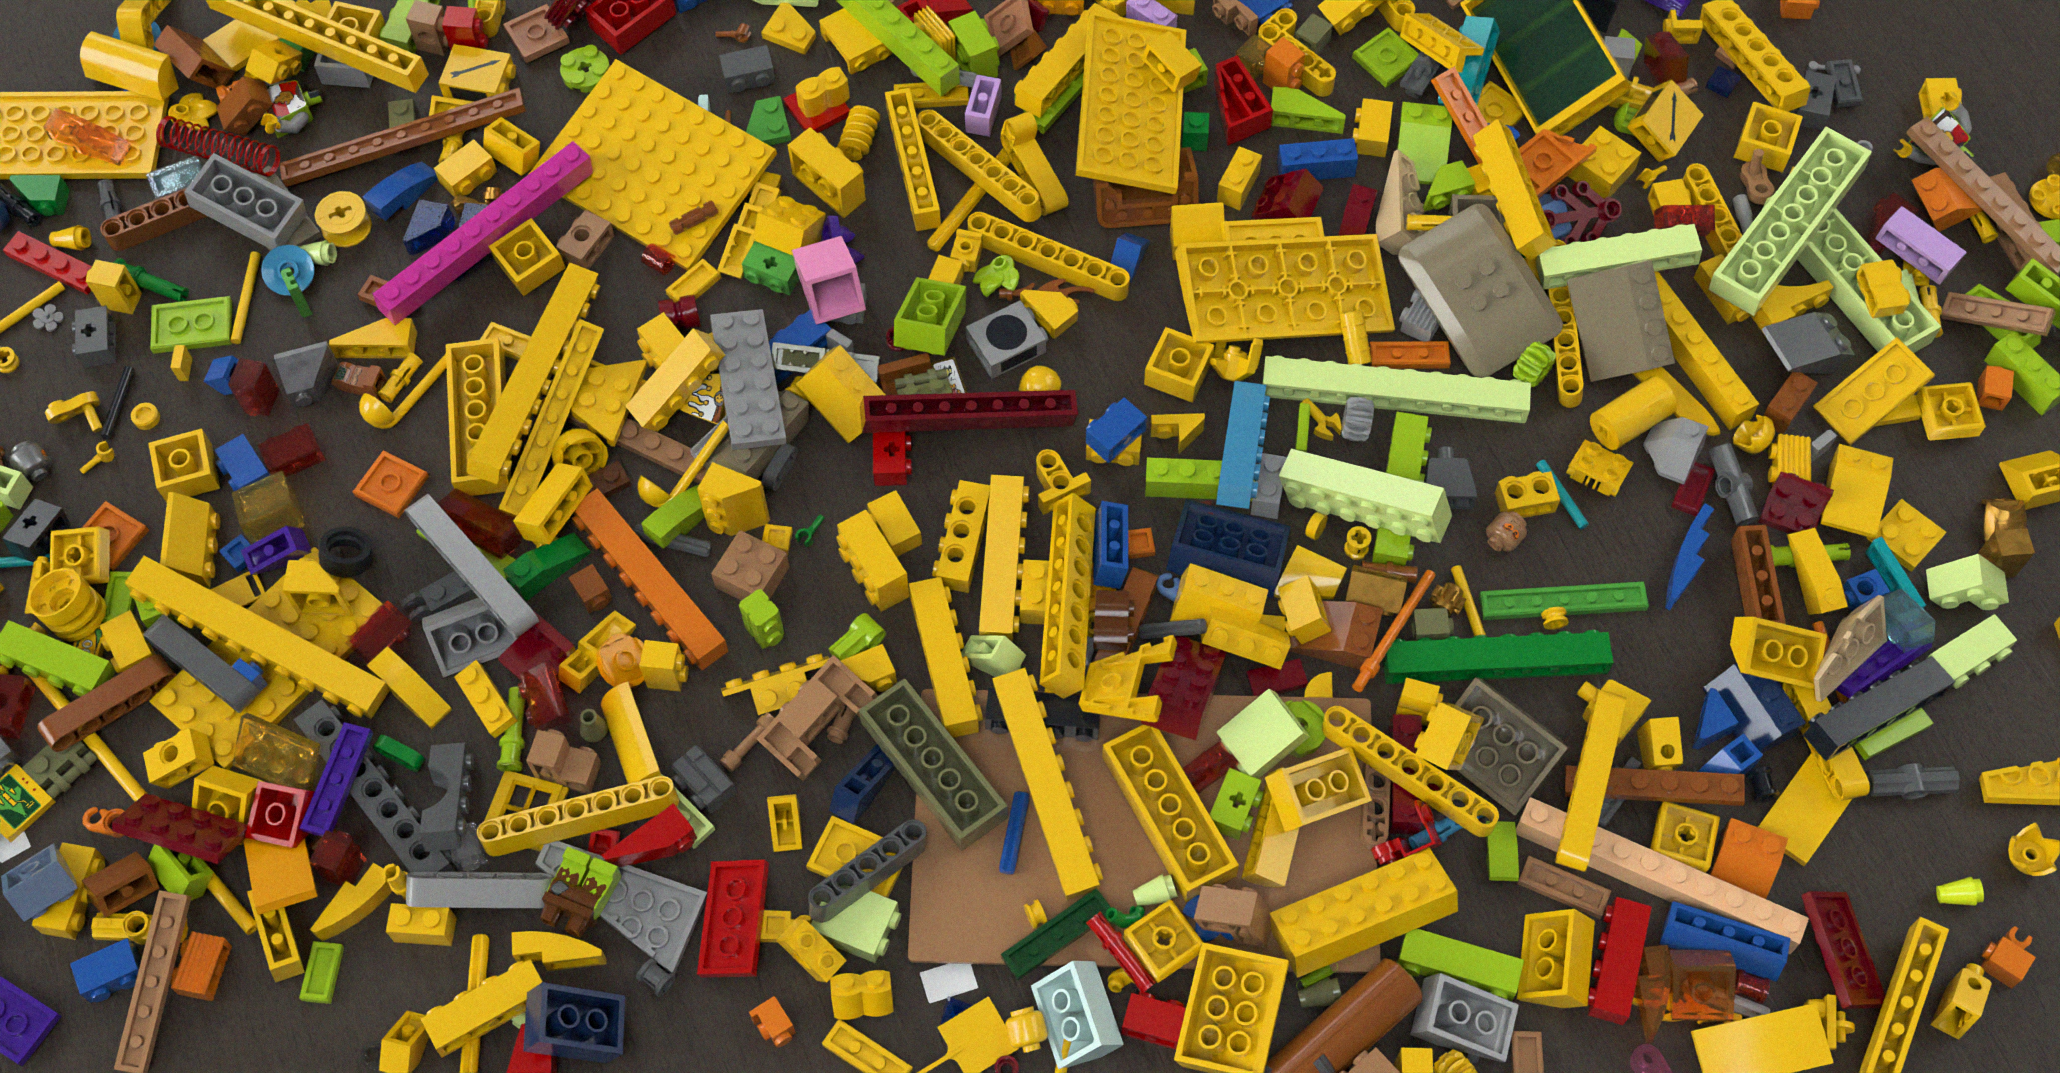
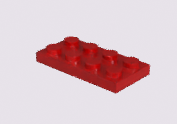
(733, 918)

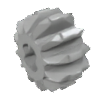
(1357, 419)

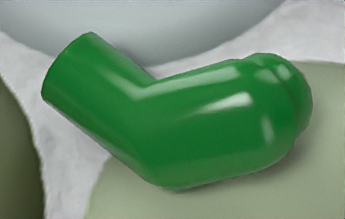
(1124, 920)

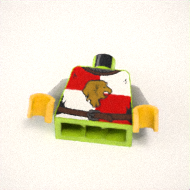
(289, 107)
(1953, 121)

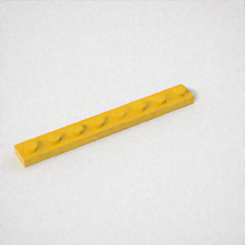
(551, 417)

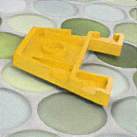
(1115, 681)

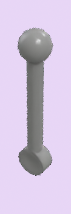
(1813, 66)

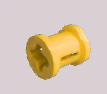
(1351, 546)

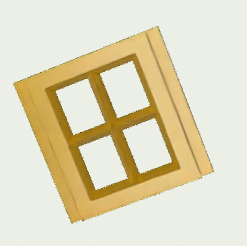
(507, 786)

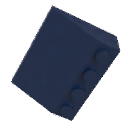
(1229, 544)

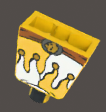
(707, 401)

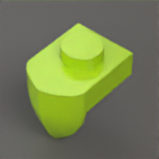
(1623, 117)

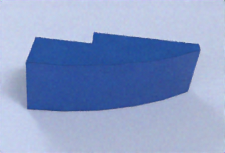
(400, 189)

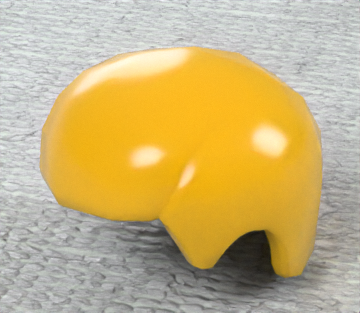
(1040, 379)
(1754, 436)

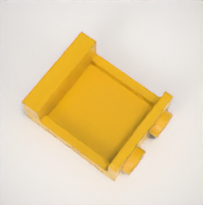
(853, 41)

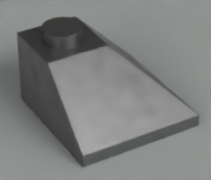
(306, 372)

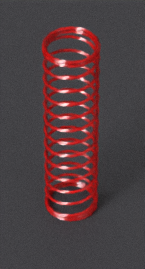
(178, 132)

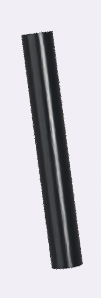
(117, 402)

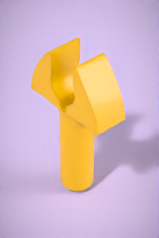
(1323, 421)

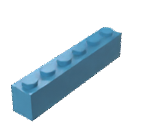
(1241, 445)

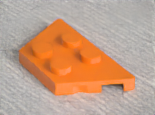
(1552, 158)

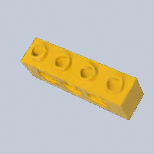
(960, 574)

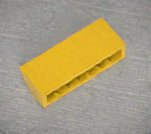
(128, 66)

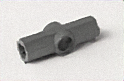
(1734, 485)
(1913, 781)

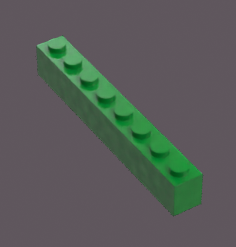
(1498, 657)

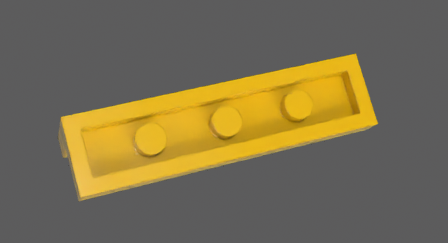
(1438, 40)

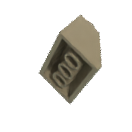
(754, 461)

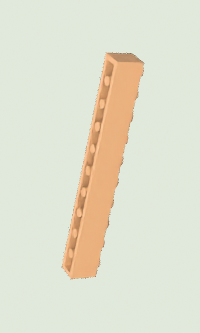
(1664, 875)

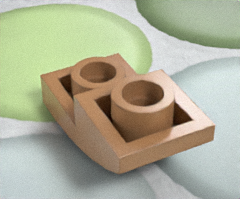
(1236, 11)

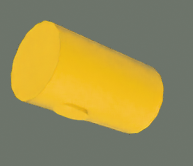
(1633, 413)

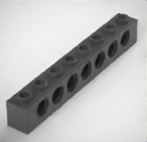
(314, 725)

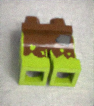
(579, 891)

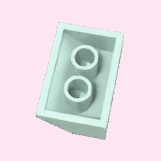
(1079, 1011)

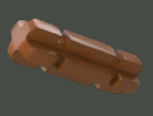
(693, 217)

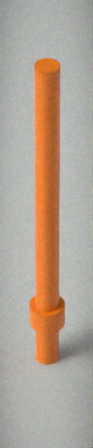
(1371, 665)

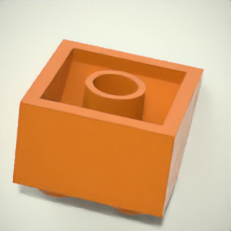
(1944, 199)
(1748, 857)

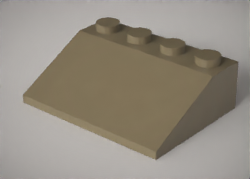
(1620, 320)
(1511, 749)

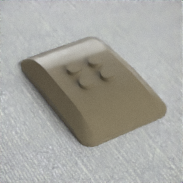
(1480, 290)

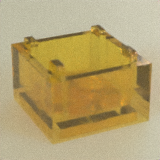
(267, 507)

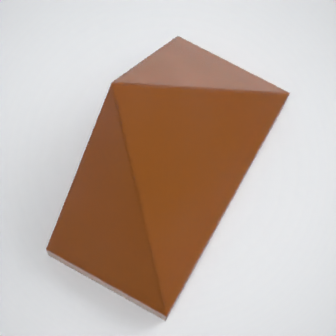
(1027, 50)

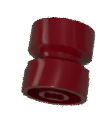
(682, 312)

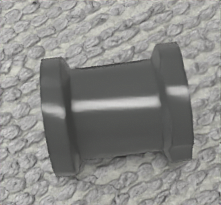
(655, 977)

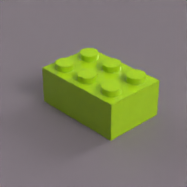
(930, 316)

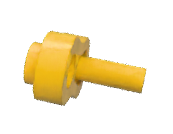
(83, 403)

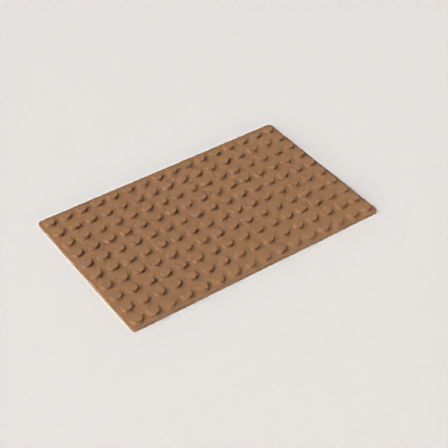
(974, 912)

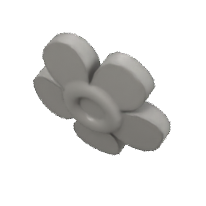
(48, 318)

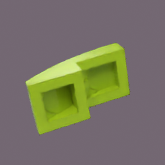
(1502, 852)

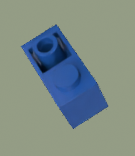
(1735, 758)

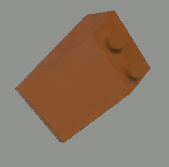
(1351, 638)

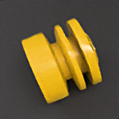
(67, 604)

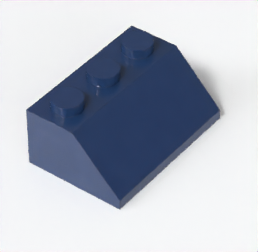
(1759, 706)

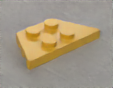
(605, 395)

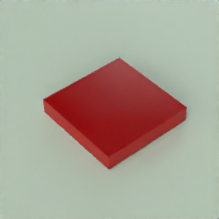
(820, 122)

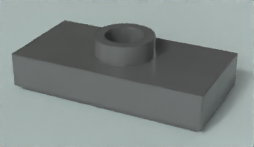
(1846, 87)

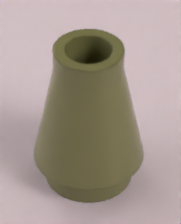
(592, 726)
(1320, 993)

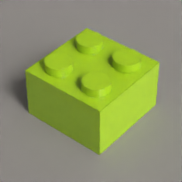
(974, 45)

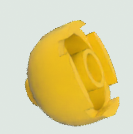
(580, 449)

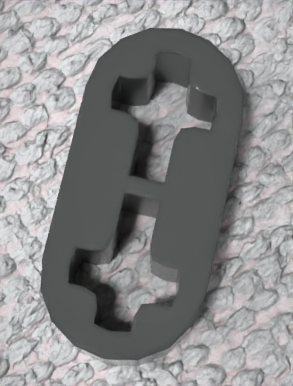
(779, 466)

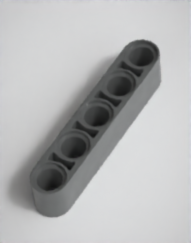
(201, 663)
(863, 882)

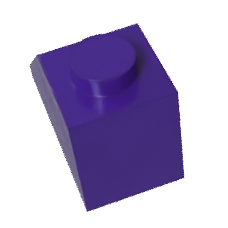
(276, 550)

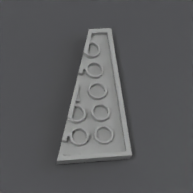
(644, 908)

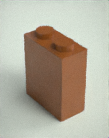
(194, 57)

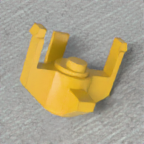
(1235, 364)

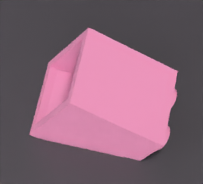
(829, 279)

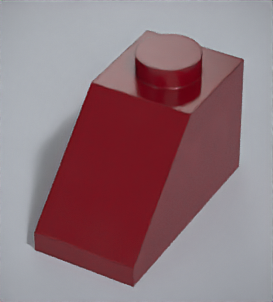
(1358, 211)

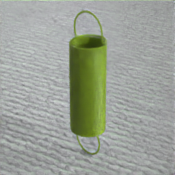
(1316, 976)

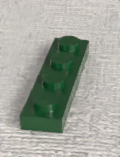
(1054, 935)

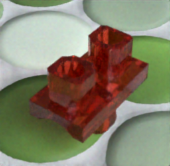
(1209, 767)

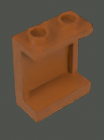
(897, 369)

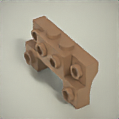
(810, 712)

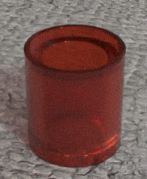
(658, 259)

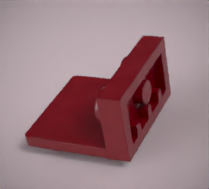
(1794, 504)
(535, 647)

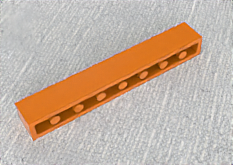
(650, 580)

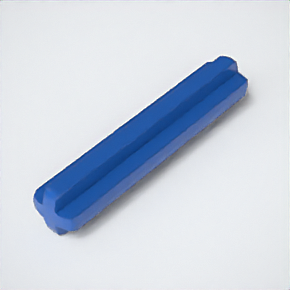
(1014, 833)

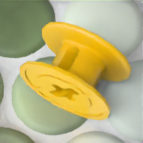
(343, 219)

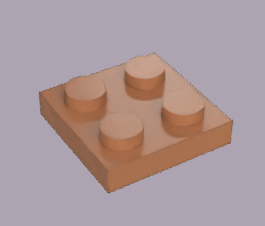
(1009, 23)
(534, 34)

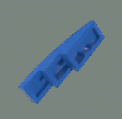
(1687, 561)

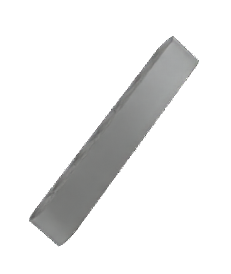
(472, 566)

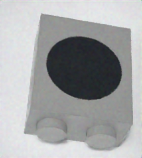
(1006, 339)

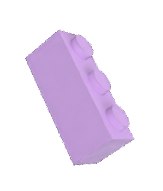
(1920, 245)

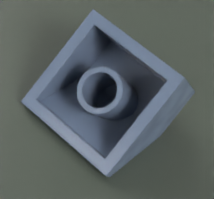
(38, 883)

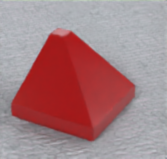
(603, 840)

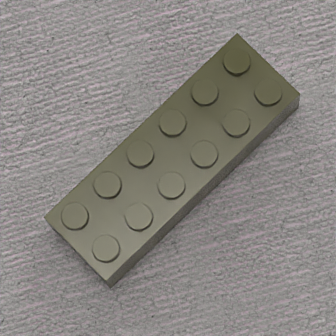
(933, 764)

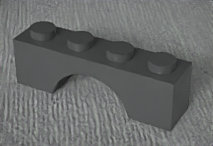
(444, 823)

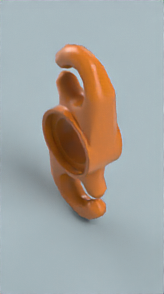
(103, 824)

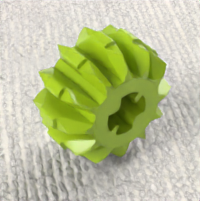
(1534, 363)

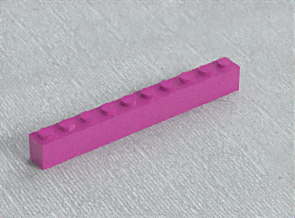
(471, 240)

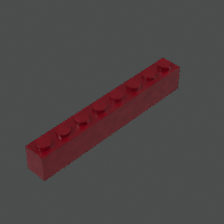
(968, 411)

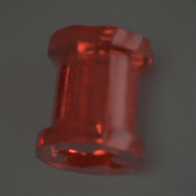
(1752, 986)

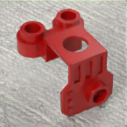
(1392, 850)

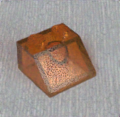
(1702, 985)

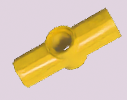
(123, 926)

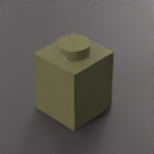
(1314, 33)
(1431, 624)

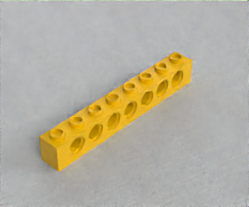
(1068, 596)

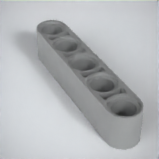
(476, 889)

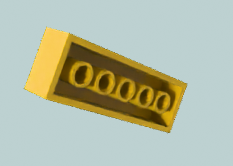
(474, 386)
(1169, 810)
(1364, 912)

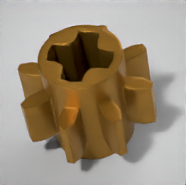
(1448, 597)

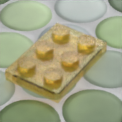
(275, 753)

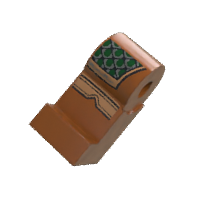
(359, 379)

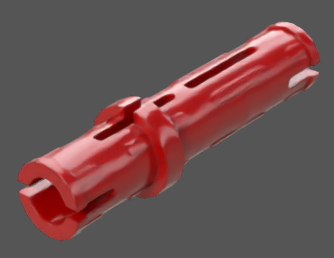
(1120, 951)

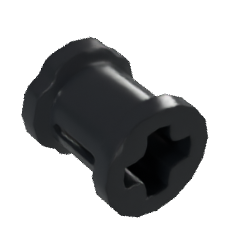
(1763, 784)

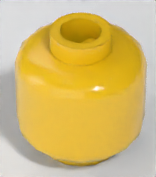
(1026, 1029)

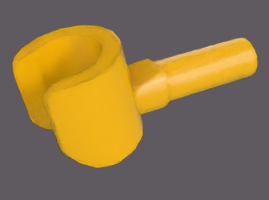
(1648, 176)
(102, 455)

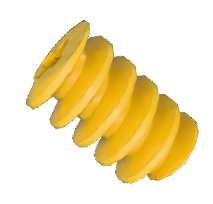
(858, 132)

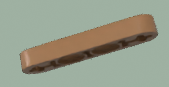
(1378, 795)

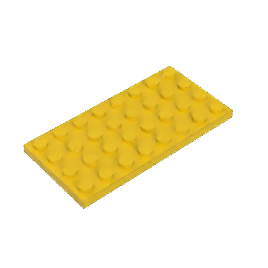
(1126, 110)
(29, 150)
(195, 707)

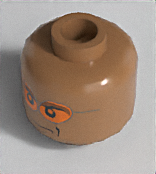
(1506, 531)

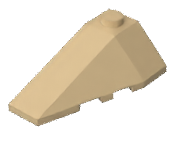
(1397, 201)
(1851, 645)

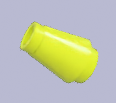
(1961, 892)

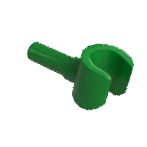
(809, 532)

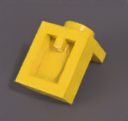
(1683, 30)

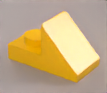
(1184, 426)

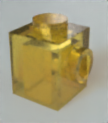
(1253, 55)

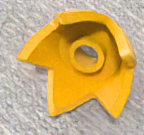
(2042, 849)

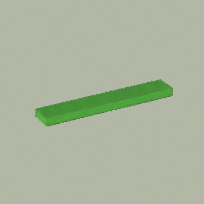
(1575, 599)

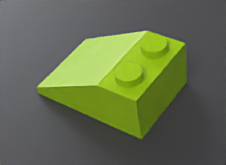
(1425, 137)

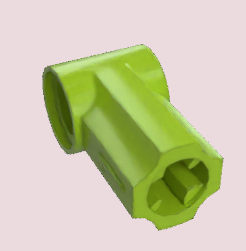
(862, 634)

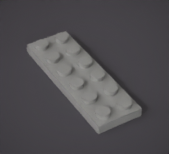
(748, 380)

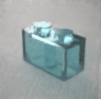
(174, 177)
(1907, 622)

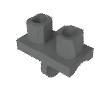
(1420, 75)

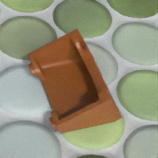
(1134, 206)

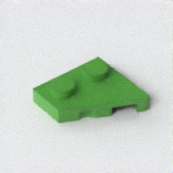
(769, 121)

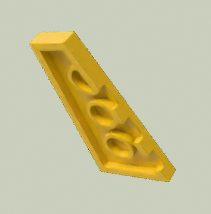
(2024, 785)

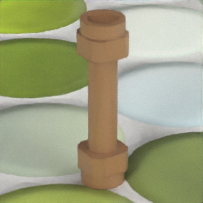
(732, 759)

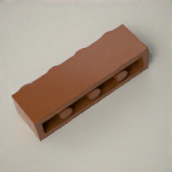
(1757, 573)

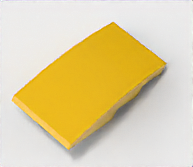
(1765, 1043)

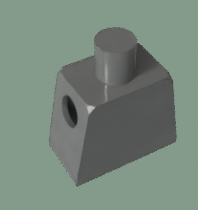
(1453, 476)

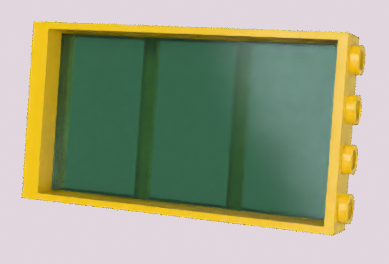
(1552, 60)

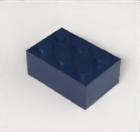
(574, 1023)

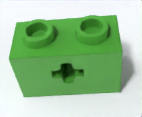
(770, 268)

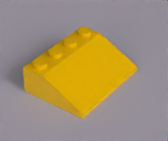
(1231, 1011)

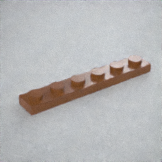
(1669, 786)

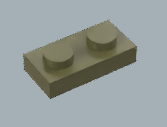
(401, 112)

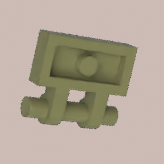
(932, 380)
(48, 766)

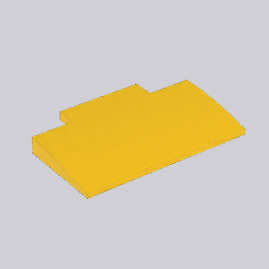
(1281, 281)

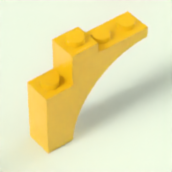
(1781, 305)

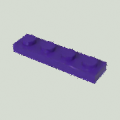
(1879, 667)
(336, 779)

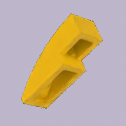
(581, 666)
(409, 687)
(352, 904)
(555, 950)

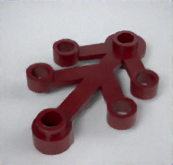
(1581, 212)

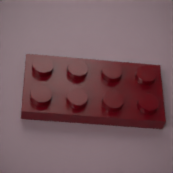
(180, 828)
(1844, 949)

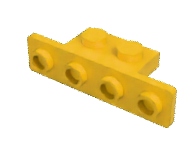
(776, 688)

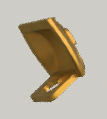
(2003, 515)

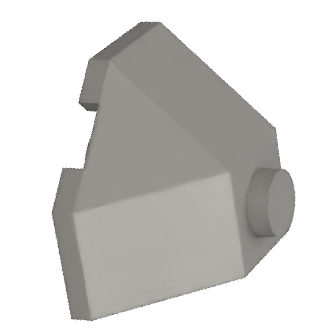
(1675, 447)

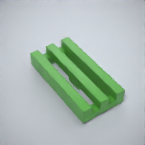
(296, 292)

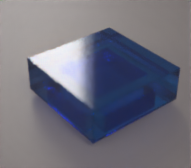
(1723, 81)

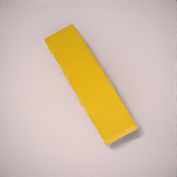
(742, 234)

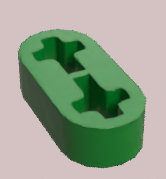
(399, 753)

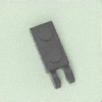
(437, 596)

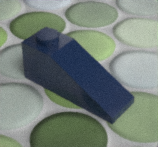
(861, 785)

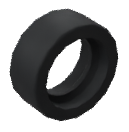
(345, 537)

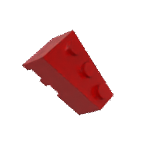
(1240, 101)

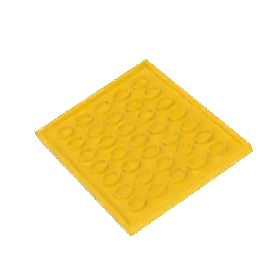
(657, 161)

